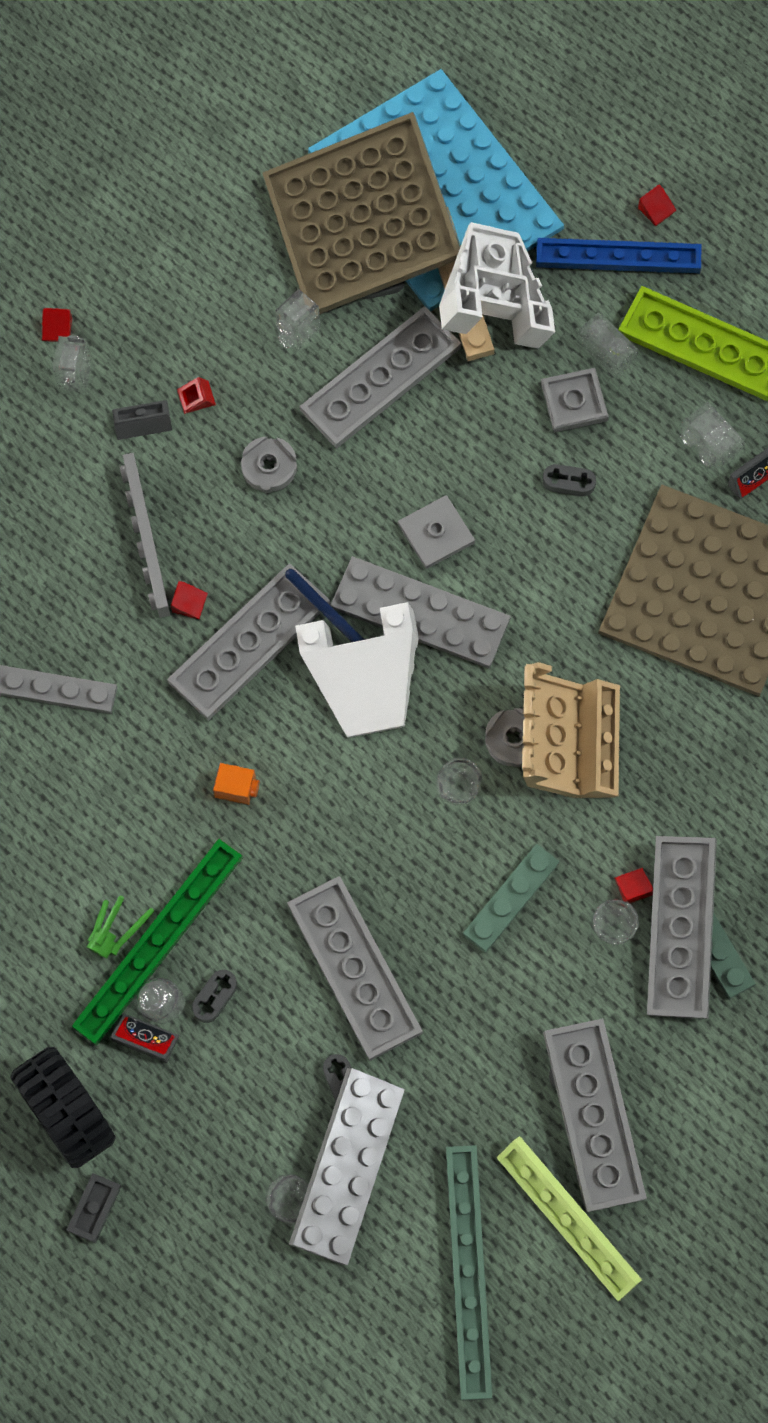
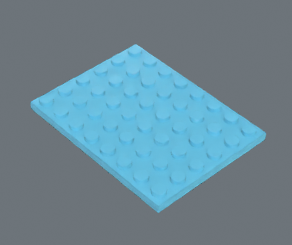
(471, 167)

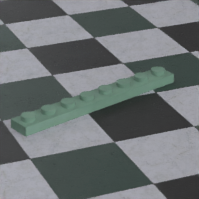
(468, 1273)

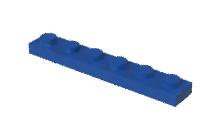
(618, 255)

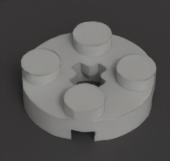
(268, 479)
(497, 741)

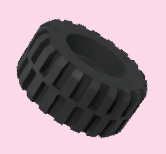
(63, 1107)

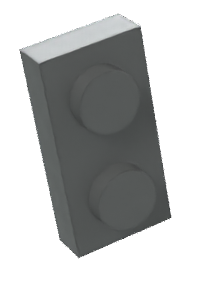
(94, 1208)

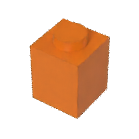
(236, 784)

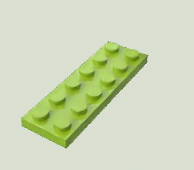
(698, 341)

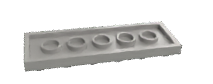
(380, 377)
(440, 617)
(244, 645)
(682, 927)
(354, 968)
(594, 1115)
(347, 1166)

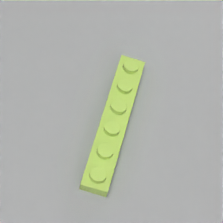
(569, 1218)

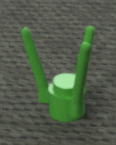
(101, 940)

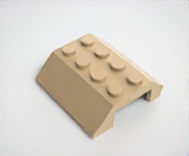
(570, 735)

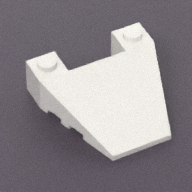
(496, 280)
(365, 678)

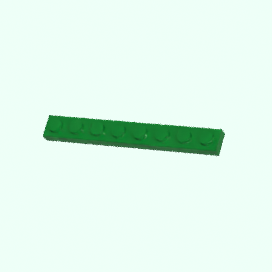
(157, 942)

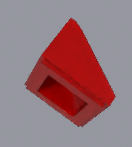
(656, 205)
(56, 323)
(196, 395)
(188, 600)
(634, 886)

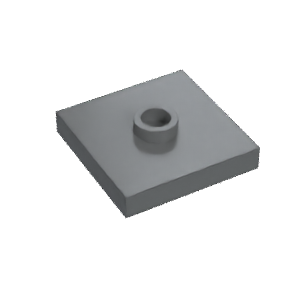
(574, 400)
(436, 532)

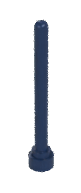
(338, 621)

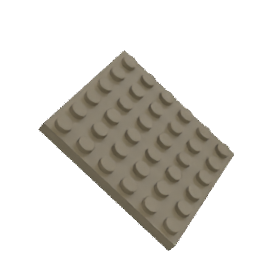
(362, 214)
(697, 591)

